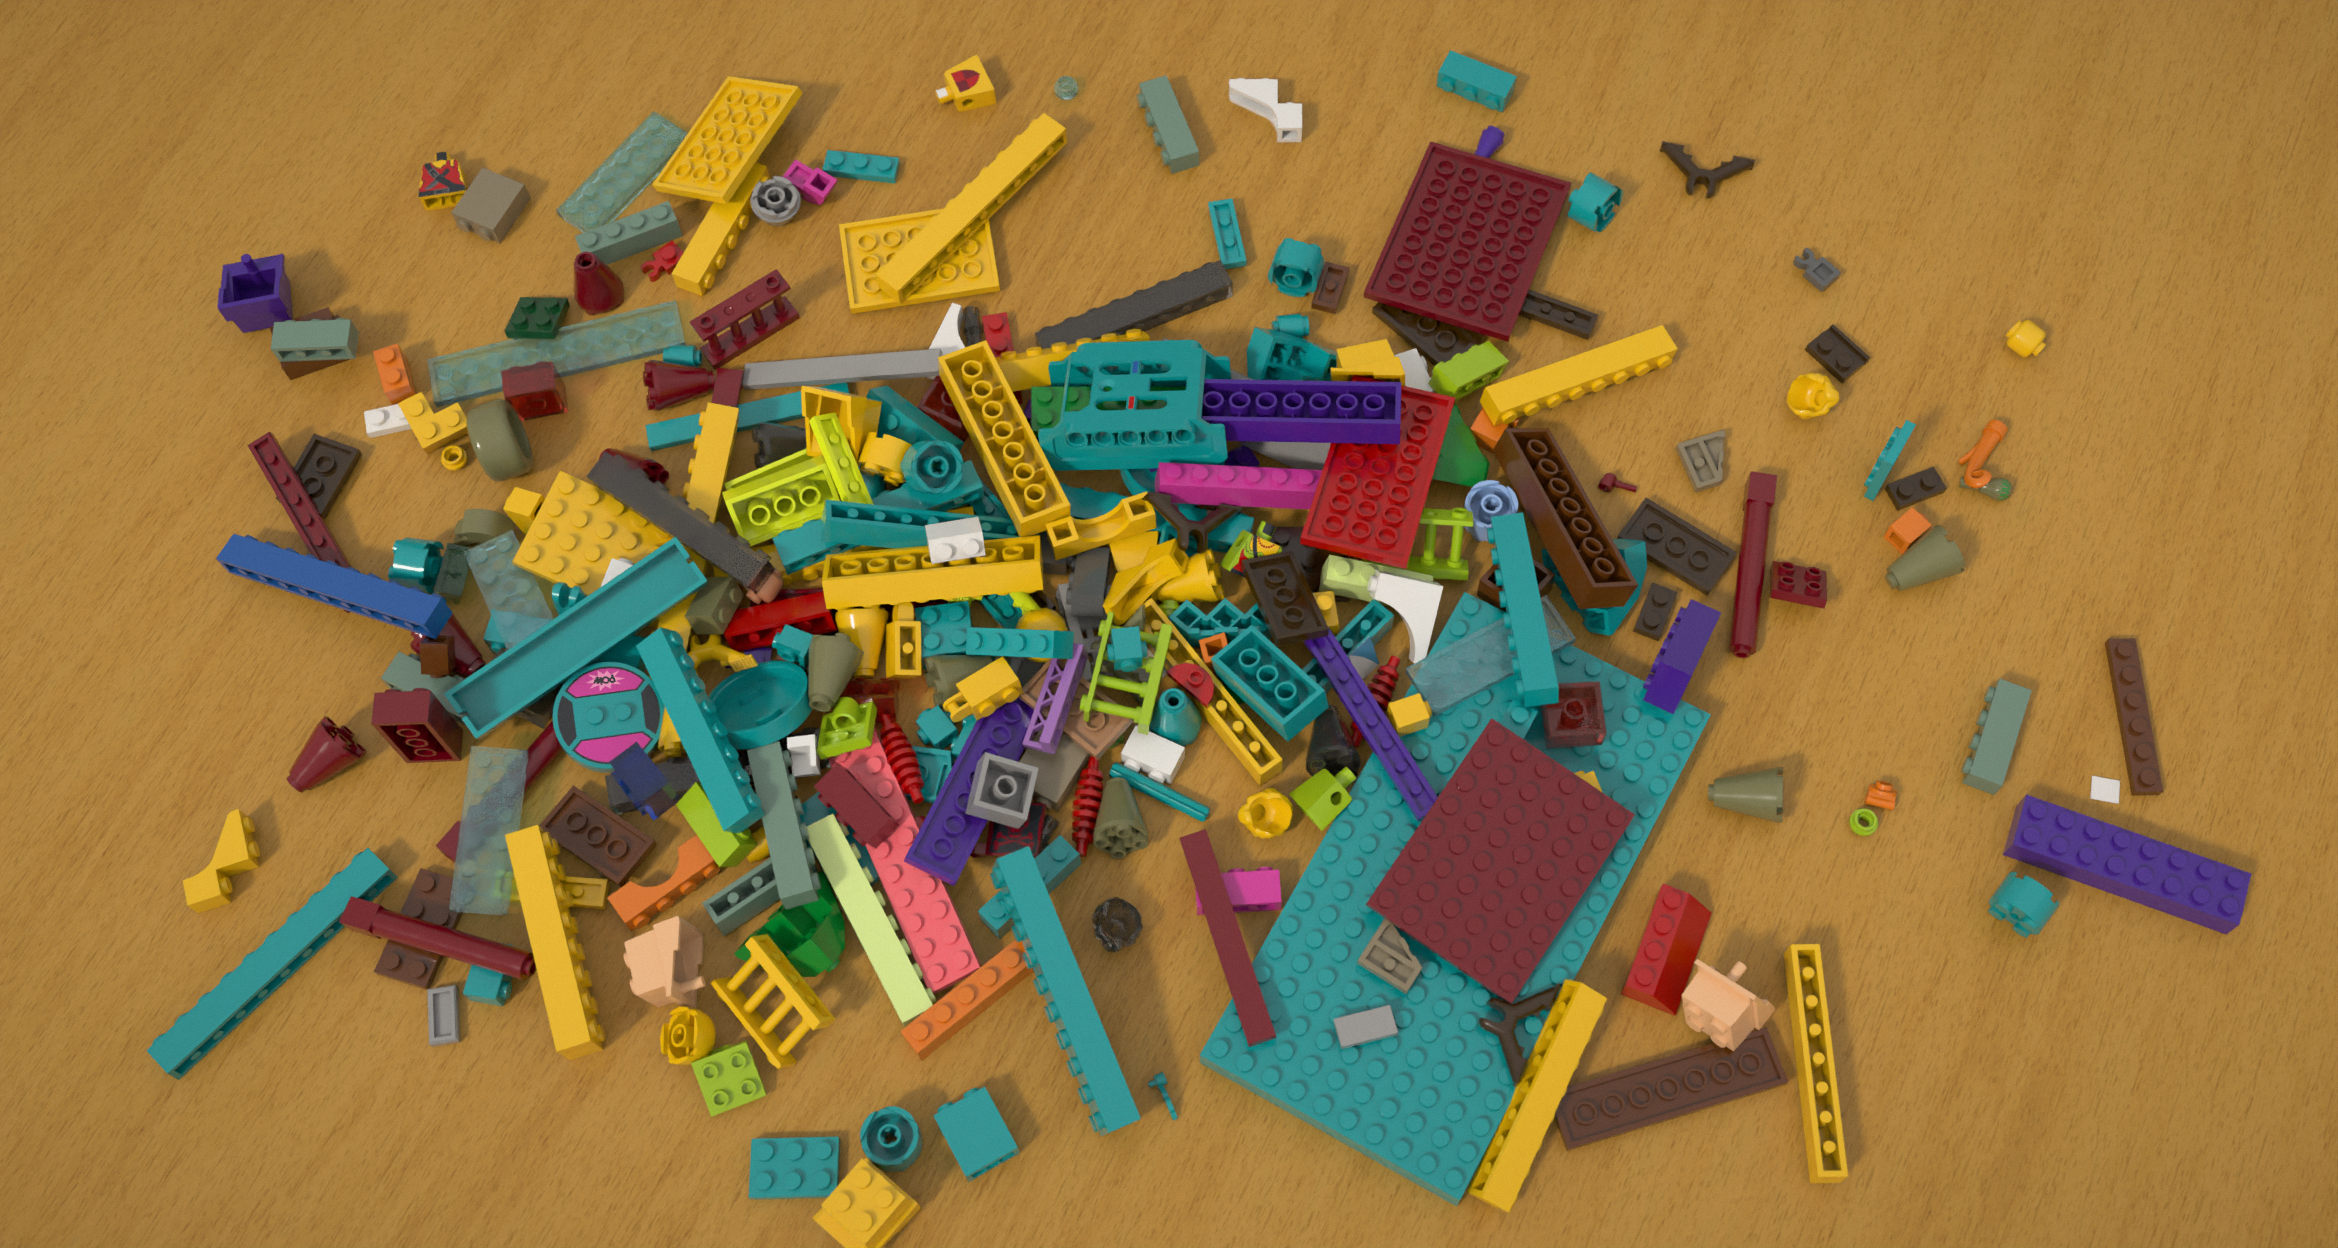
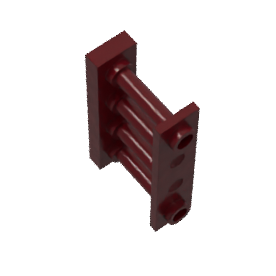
(752, 330)

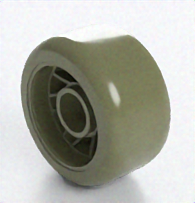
(499, 440)

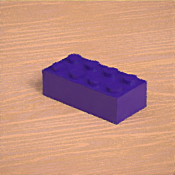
(1679, 655)

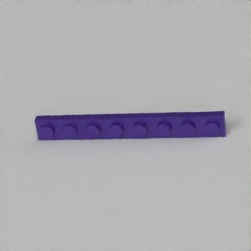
(1373, 724)

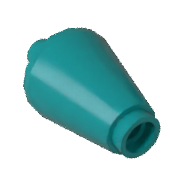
(1176, 718)

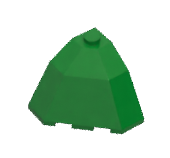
(1460, 457)
(806, 934)

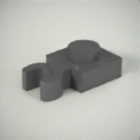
(1817, 272)

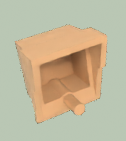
(667, 963)
(1722, 1006)

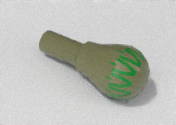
(1997, 489)

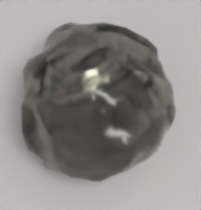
(1116, 924)

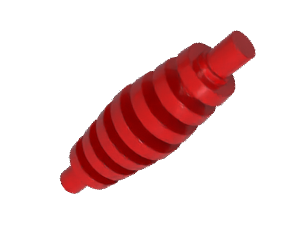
(1381, 689)
(902, 758)
(1086, 806)

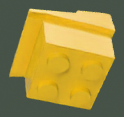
(1368, 360)
(854, 412)
(866, 1208)

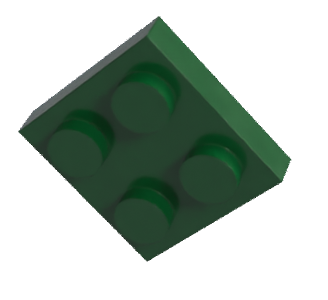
(537, 318)

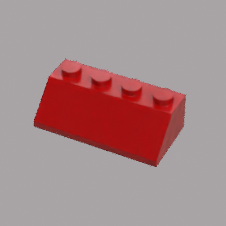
(1667, 950)

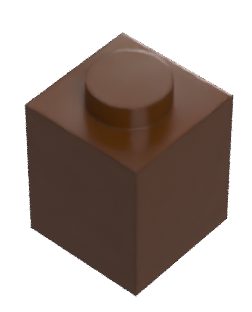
(437, 656)

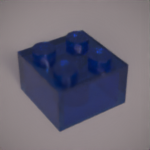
(643, 782)

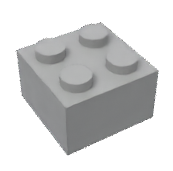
(1002, 790)

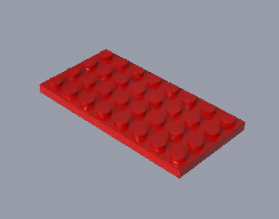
(1377, 493)

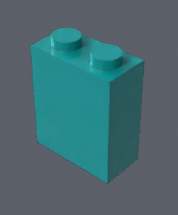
(976, 1133)

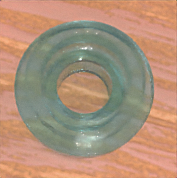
(1066, 83)

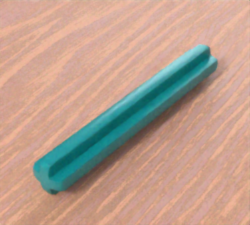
(1161, 792)

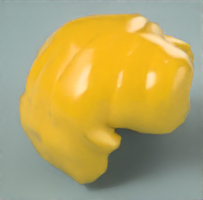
(1812, 395)
(1266, 814)

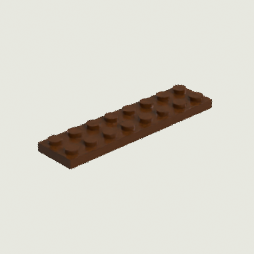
(1667, 1089)

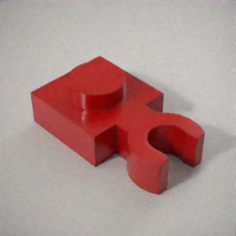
(664, 260)

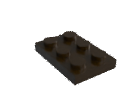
(325, 469)

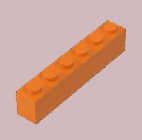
(967, 1001)

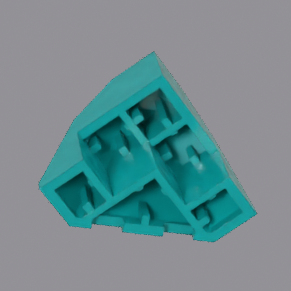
(1287, 357)
(1608, 619)

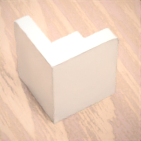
(804, 755)

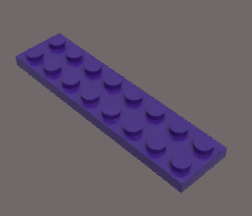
(947, 832)

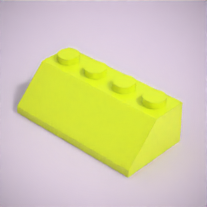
(781, 500)

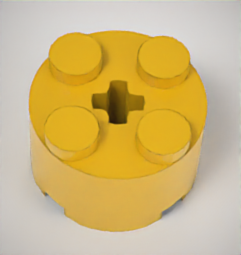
(883, 458)

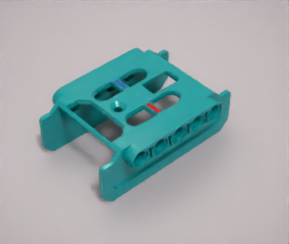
(1132, 436)

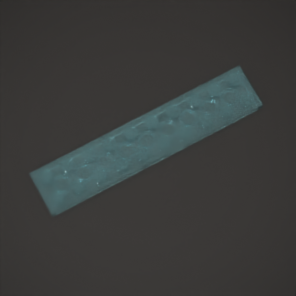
(573, 351)

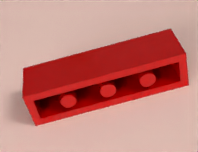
(759, 624)

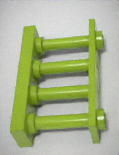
(1441, 568)
(1147, 690)

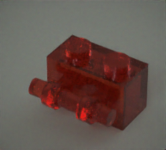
(882, 693)

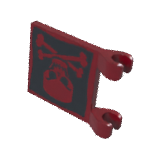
(1007, 839)

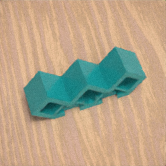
(1223, 618)

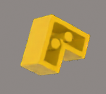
(432, 428)

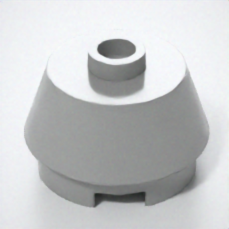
(775, 201)

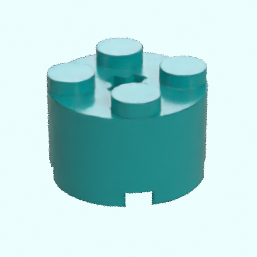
(1594, 202)
(1296, 267)
(947, 466)
(416, 563)
(2023, 904)
(887, 1123)

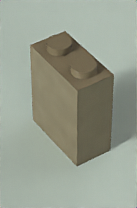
(490, 205)
(1056, 771)

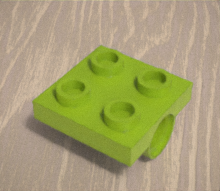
(846, 728)
(728, 1077)

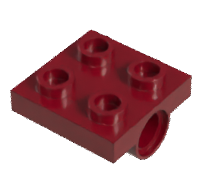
(1798, 584)

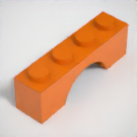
(640, 903)

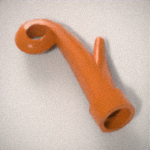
(1992, 434)

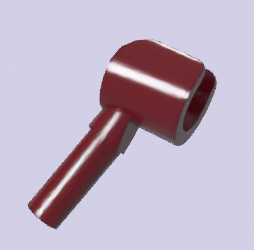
(1610, 480)

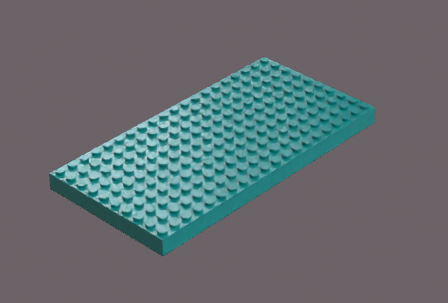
(1442, 1084)

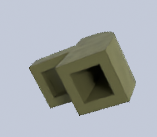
(481, 526)

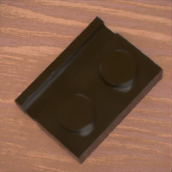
(1837, 353)

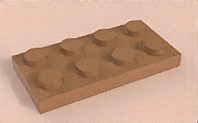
(1092, 736)

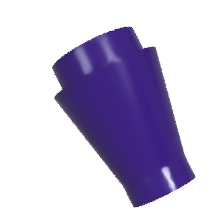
(1489, 141)

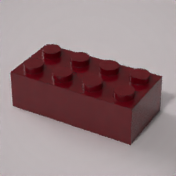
(417, 726)

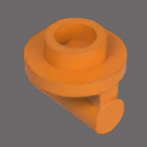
(1881, 795)

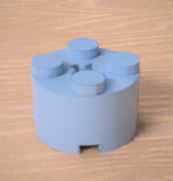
(1488, 500)

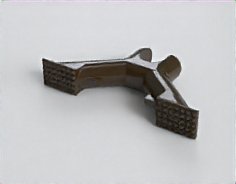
(1704, 176)
(1186, 527)
(1505, 1030)

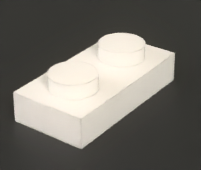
(385, 421)

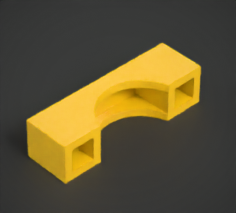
(1075, 536)

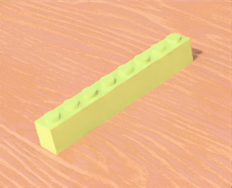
(869, 920)

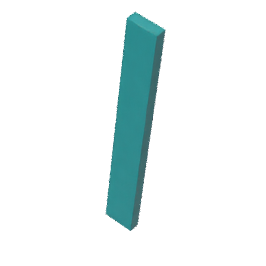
(769, 410)

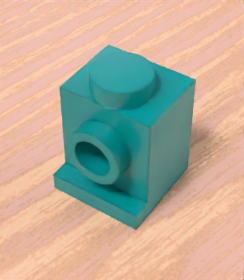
(793, 645)

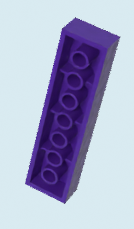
(1304, 410)
(2127, 864)

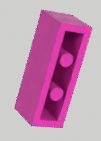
(1251, 890)

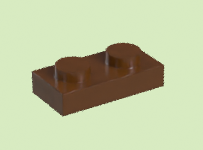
(1330, 287)

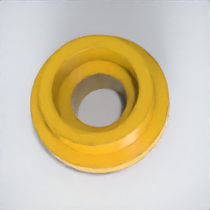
(451, 452)

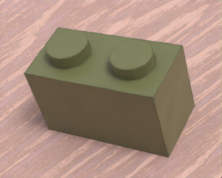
(714, 606)

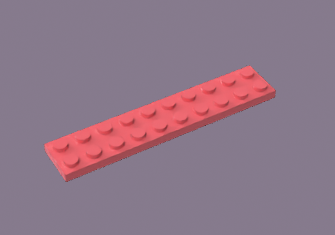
(917, 898)

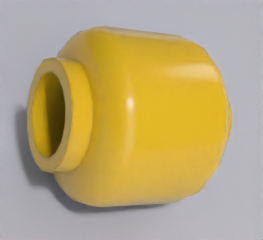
(2026, 338)

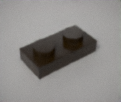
(1915, 488)
(1655, 611)

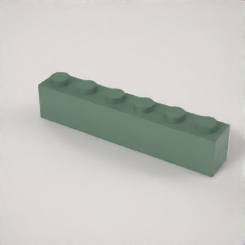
(783, 826)

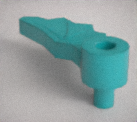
(1160, 1081)

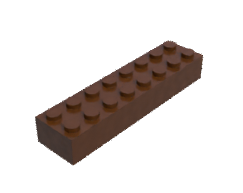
(1565, 518)

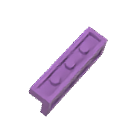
(1060, 702)

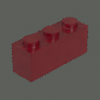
(855, 806)

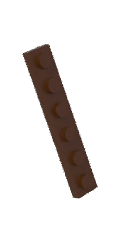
(2133, 717)

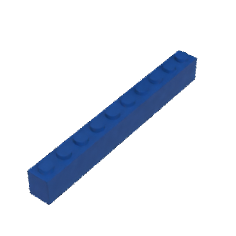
(335, 585)

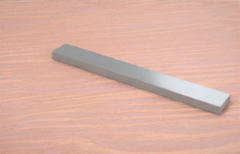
(842, 369)

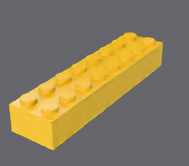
(1003, 438)
(909, 575)
(554, 943)

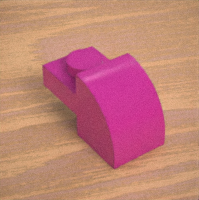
(813, 184)

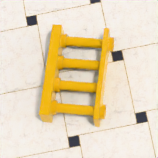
(797, 995)

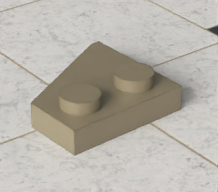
(1703, 460)
(1390, 958)

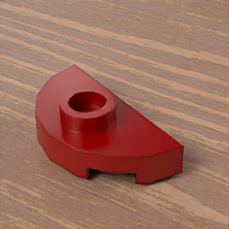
(1194, 681)

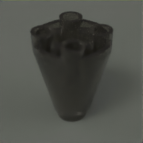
(776, 442)
(1331, 745)

